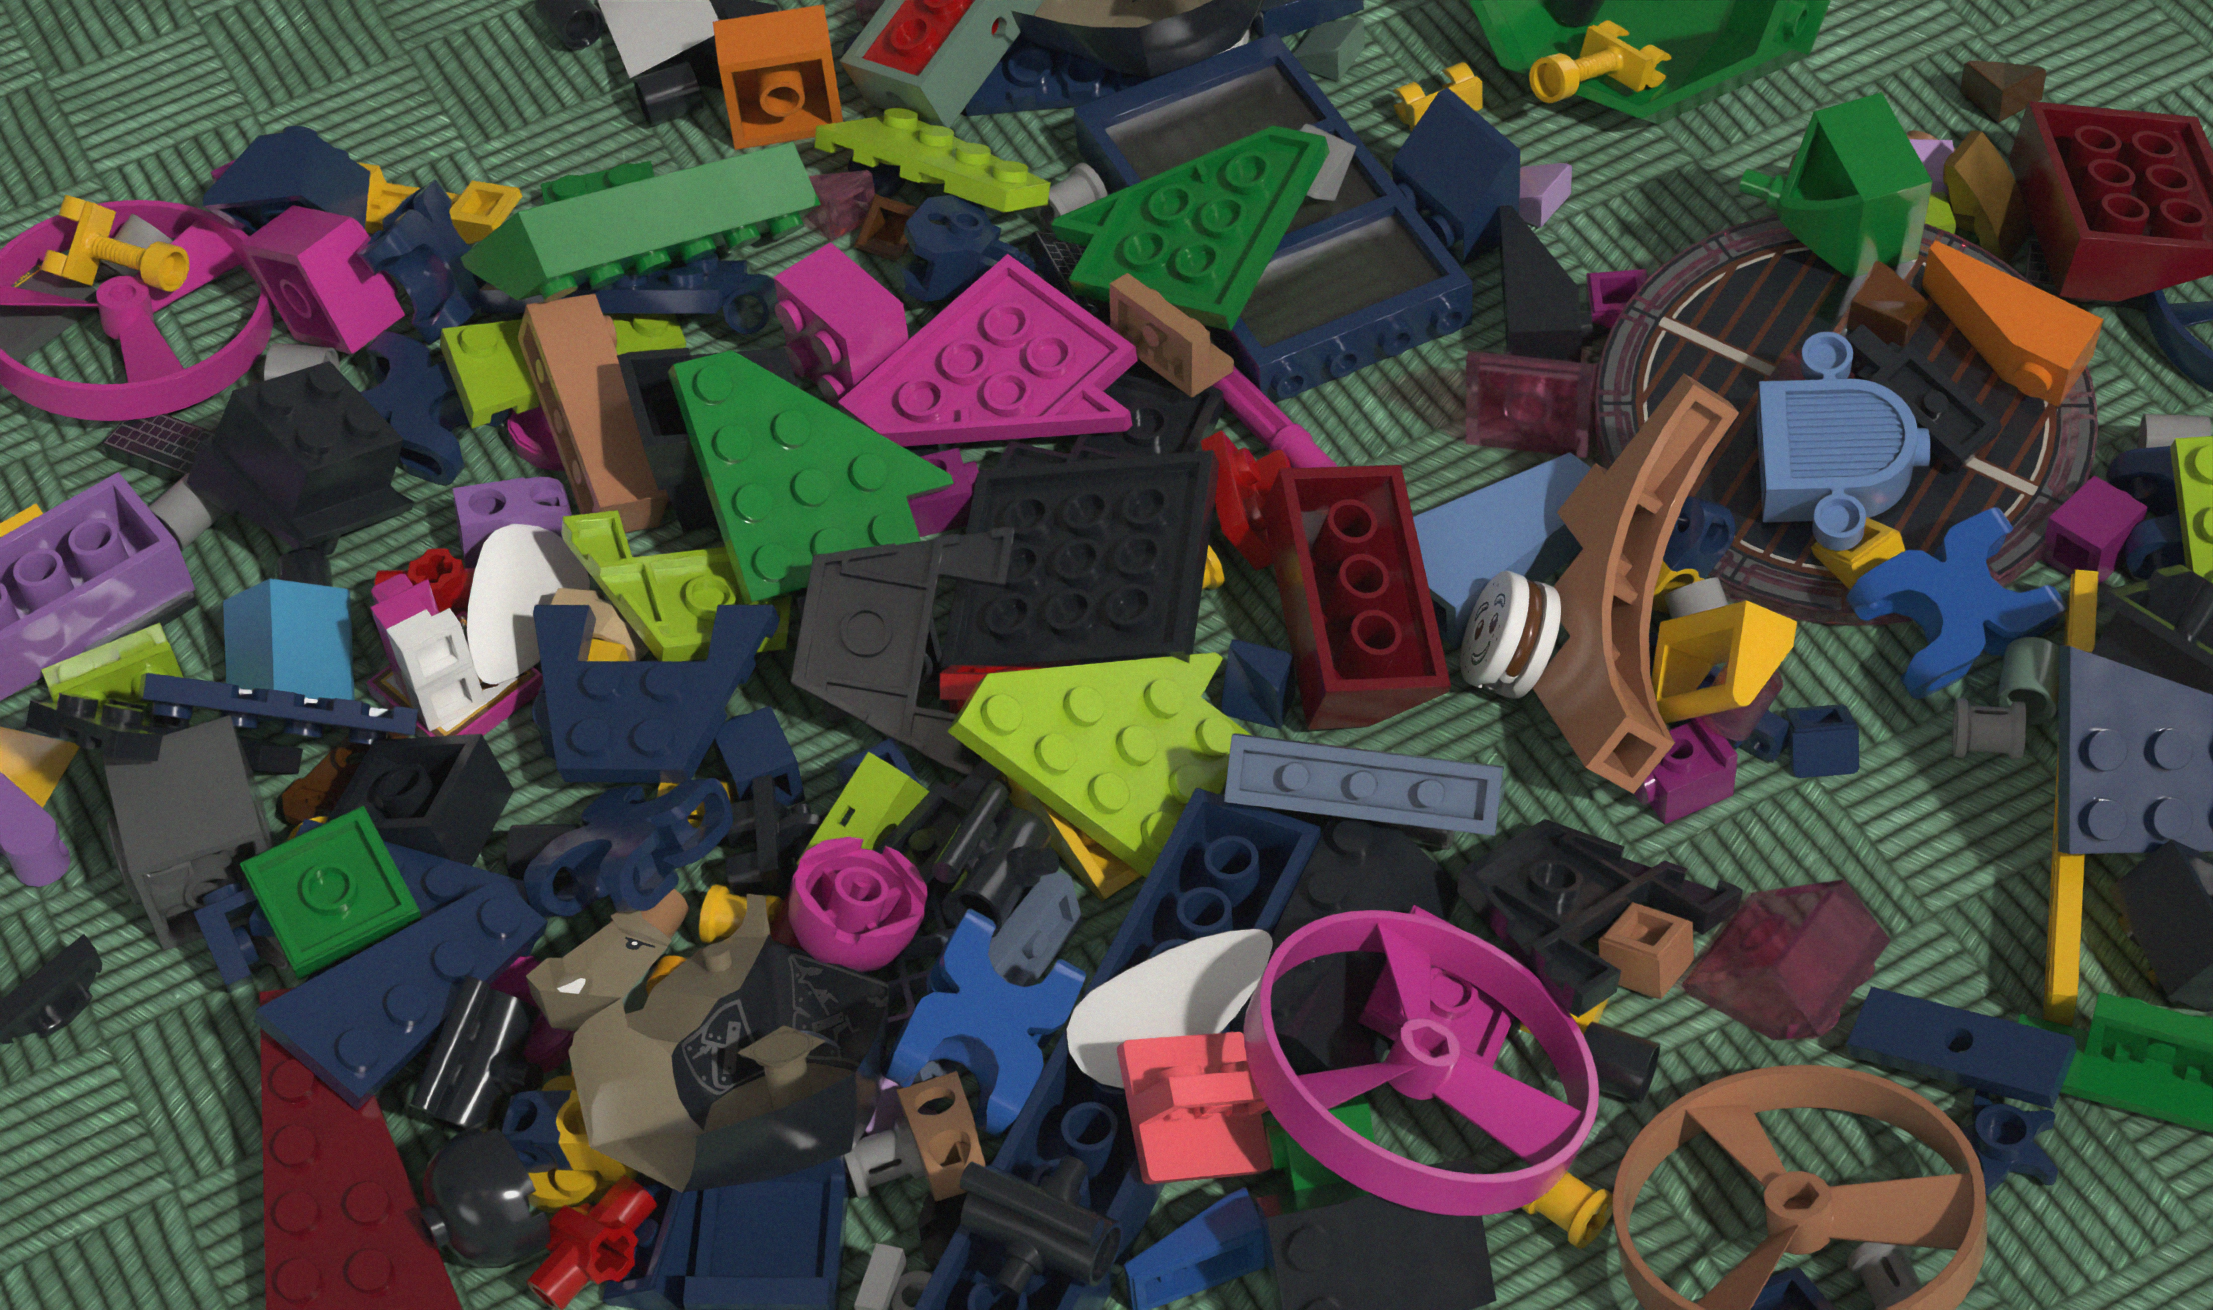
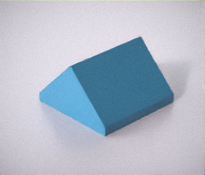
(290, 639)

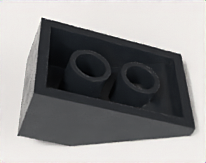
(1362, 1252)

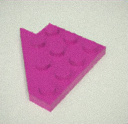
(998, 367)

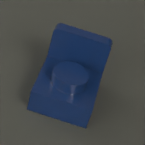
(229, 947)

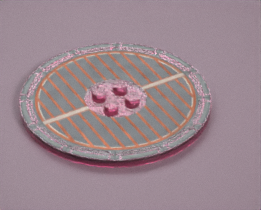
(1740, 316)

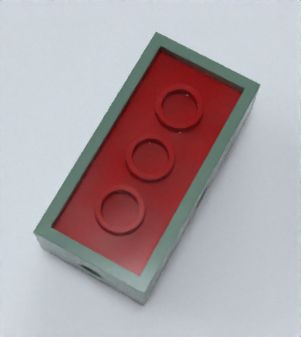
(932, 53)

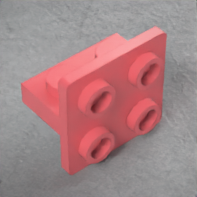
(1193, 1107)

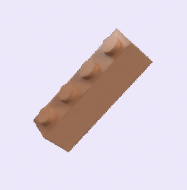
(589, 410)

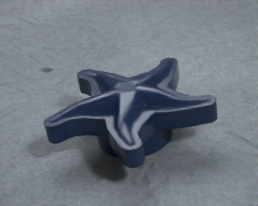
(2005, 1141)

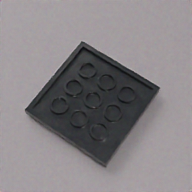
(1097, 564)

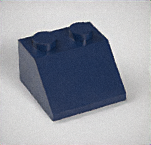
(287, 172)
(1458, 176)

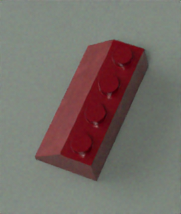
(1354, 594)

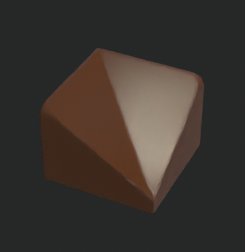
(2002, 87)
(1887, 306)

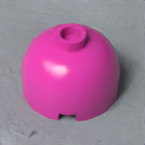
(855, 904)

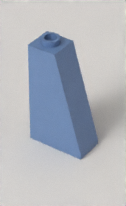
(1496, 531)

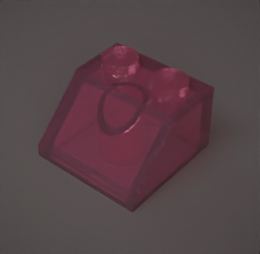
(1530, 402)
(1790, 960)

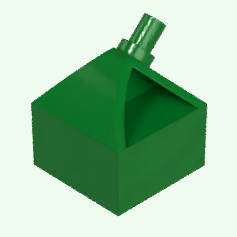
(1852, 188)

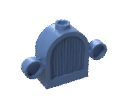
(1834, 445)

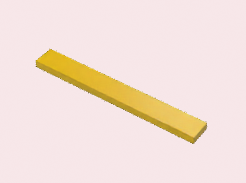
(2068, 869)

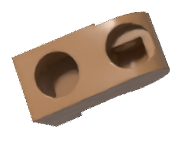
(943, 1140)

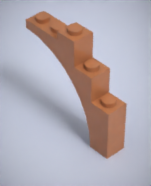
(1623, 520)

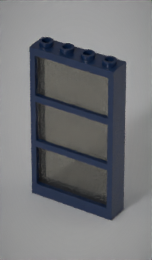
(1350, 273)

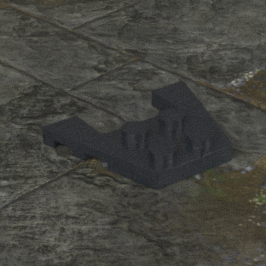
(1162, 422)
(870, 632)
(128, 733)
(1565, 885)

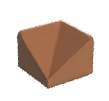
(1648, 949)

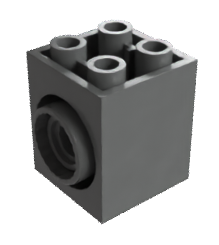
(186, 825)

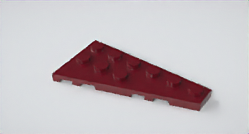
(338, 1200)

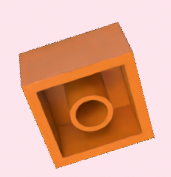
(777, 75)

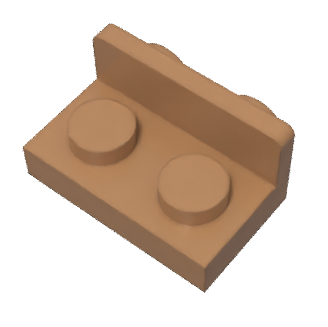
(1166, 337)

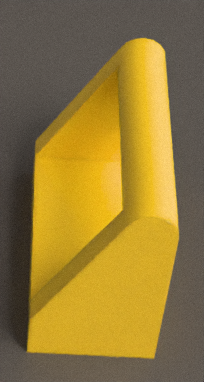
(1692, 644)

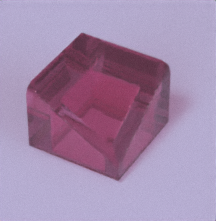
(843, 201)

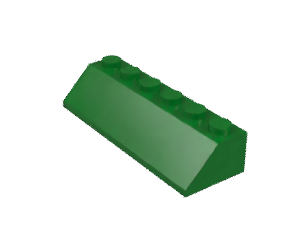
(646, 225)

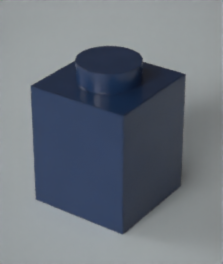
(757, 747)

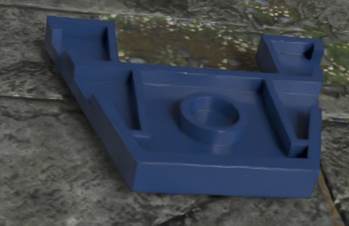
(640, 715)

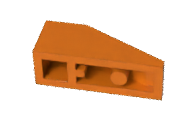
(2015, 327)

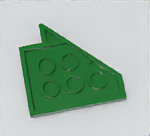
(1200, 227)
(792, 473)

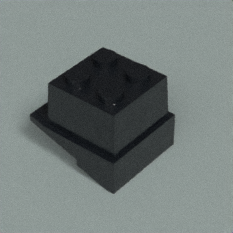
(664, 429)
(302, 459)
(2163, 627)

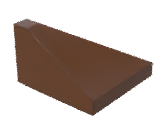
(884, 228)

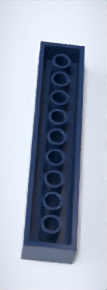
(1215, 875)

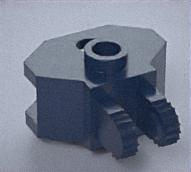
(954, 251)

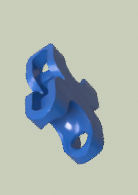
(1955, 602)
(984, 1023)

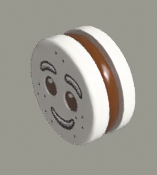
(1510, 634)

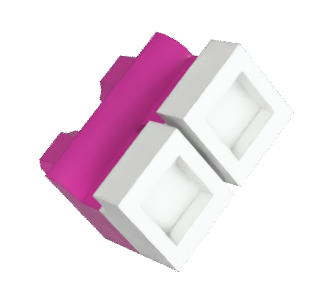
(426, 651)

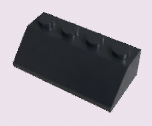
(1320, 1000)

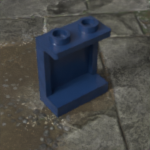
(773, 1243)

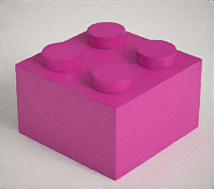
(320, 280)
(836, 321)

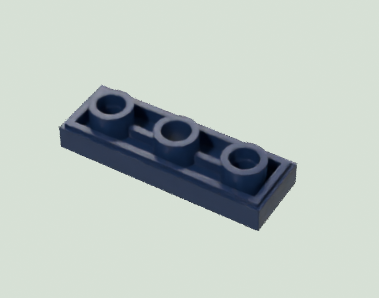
(1996, 1057)

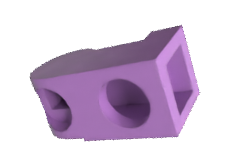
(494, 505)
(30, 838)

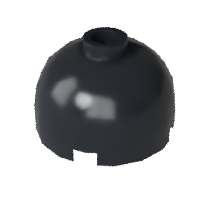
(480, 1201)

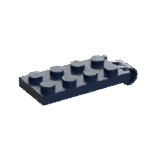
(676, 288)

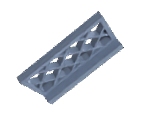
(1364, 784)
(1018, 952)

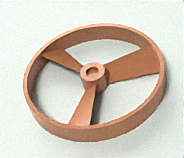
(1799, 1205)

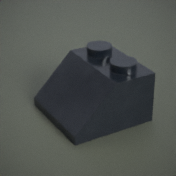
(430, 793)
(2170, 916)

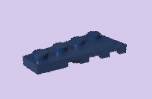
(1044, 78)
(393, 998)

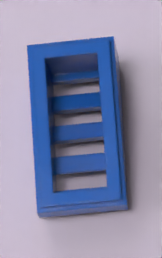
(1199, 1255)

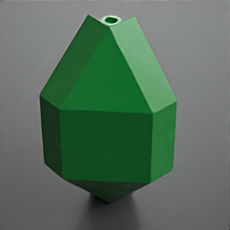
(1710, 42)

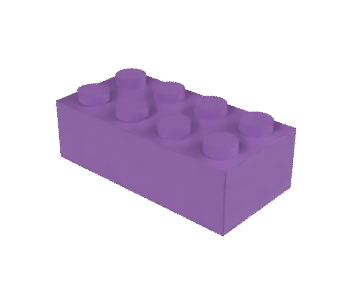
(81, 578)

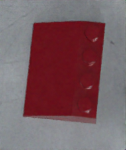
(2116, 198)

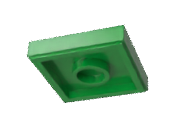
(331, 892)

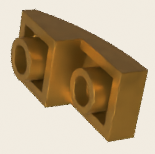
(1986, 189)

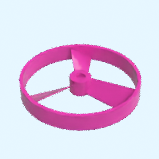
(126, 311)
(1430, 1064)

